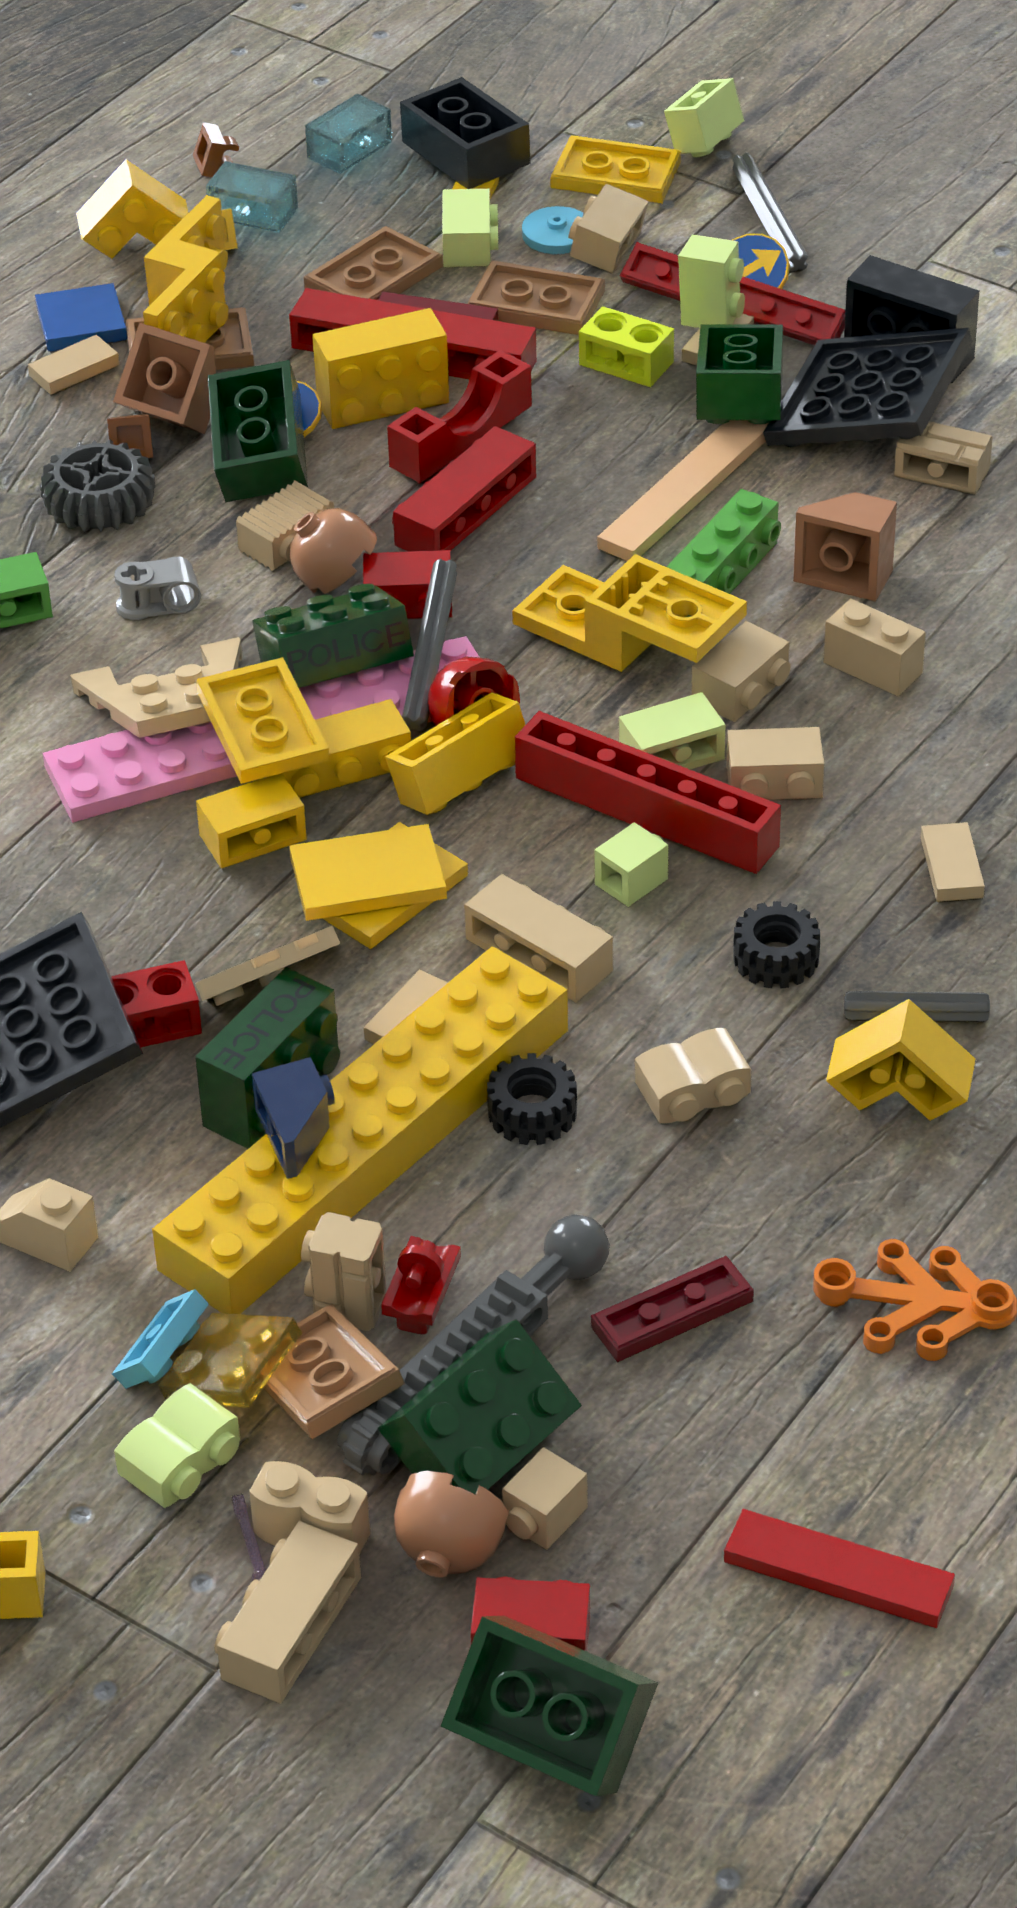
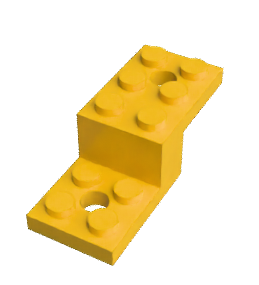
(188, 275)
(629, 613)

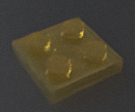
(232, 1357)

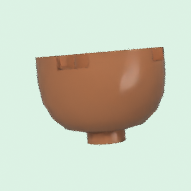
(328, 546)
(447, 1525)

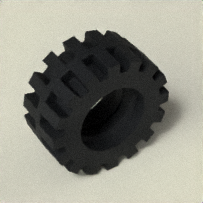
(771, 963)
(537, 1119)

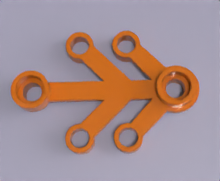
(980, 1303)

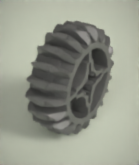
(97, 485)

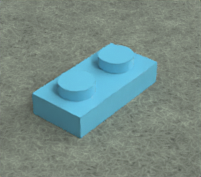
(169, 1329)

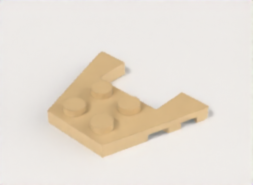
(155, 702)
(227, 984)

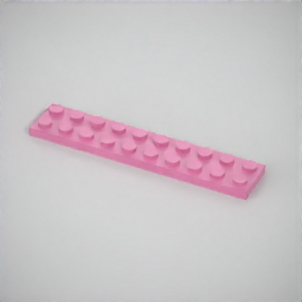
(132, 770)

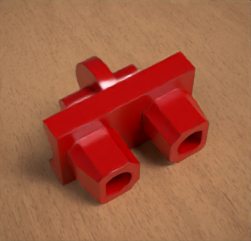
(420, 1284)

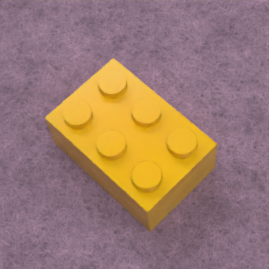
(381, 368)

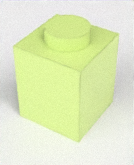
(631, 864)

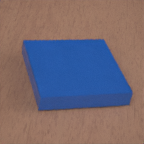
(80, 314)

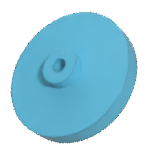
(549, 229)

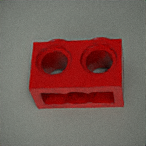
(160, 1003)

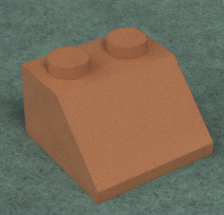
(168, 378)
(846, 544)

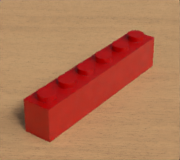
(468, 337)
(648, 791)

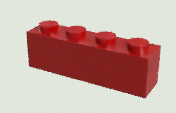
(465, 492)

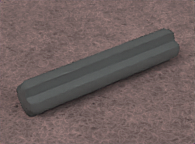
(937, 1005)

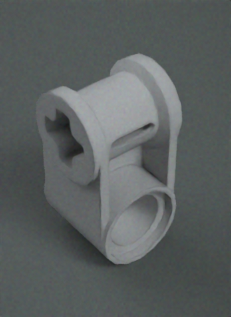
(159, 587)

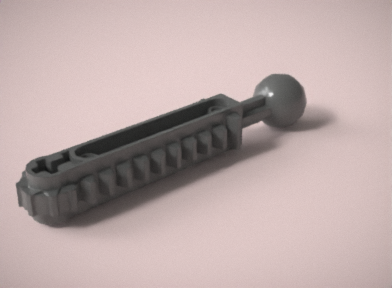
(572, 1250)

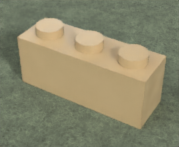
(539, 935)
(288, 1611)

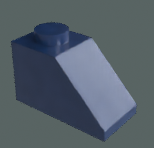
(293, 1110)

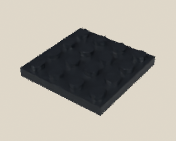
(869, 387)
(58, 1018)

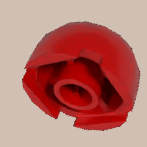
(466, 682)

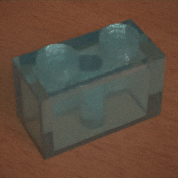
(348, 133)
(255, 195)

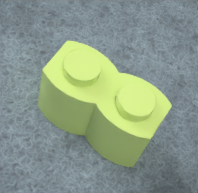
(178, 1445)

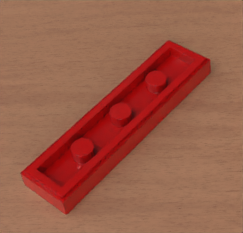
(839, 1568)

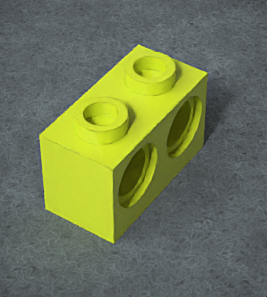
(626, 346)

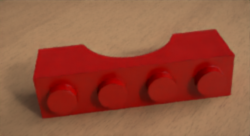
(494, 396)

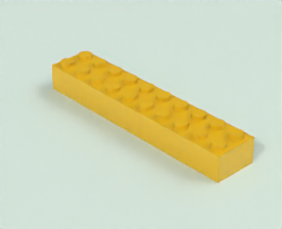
(386, 1115)

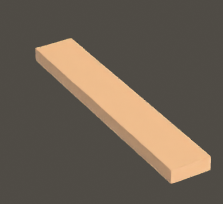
(681, 489)

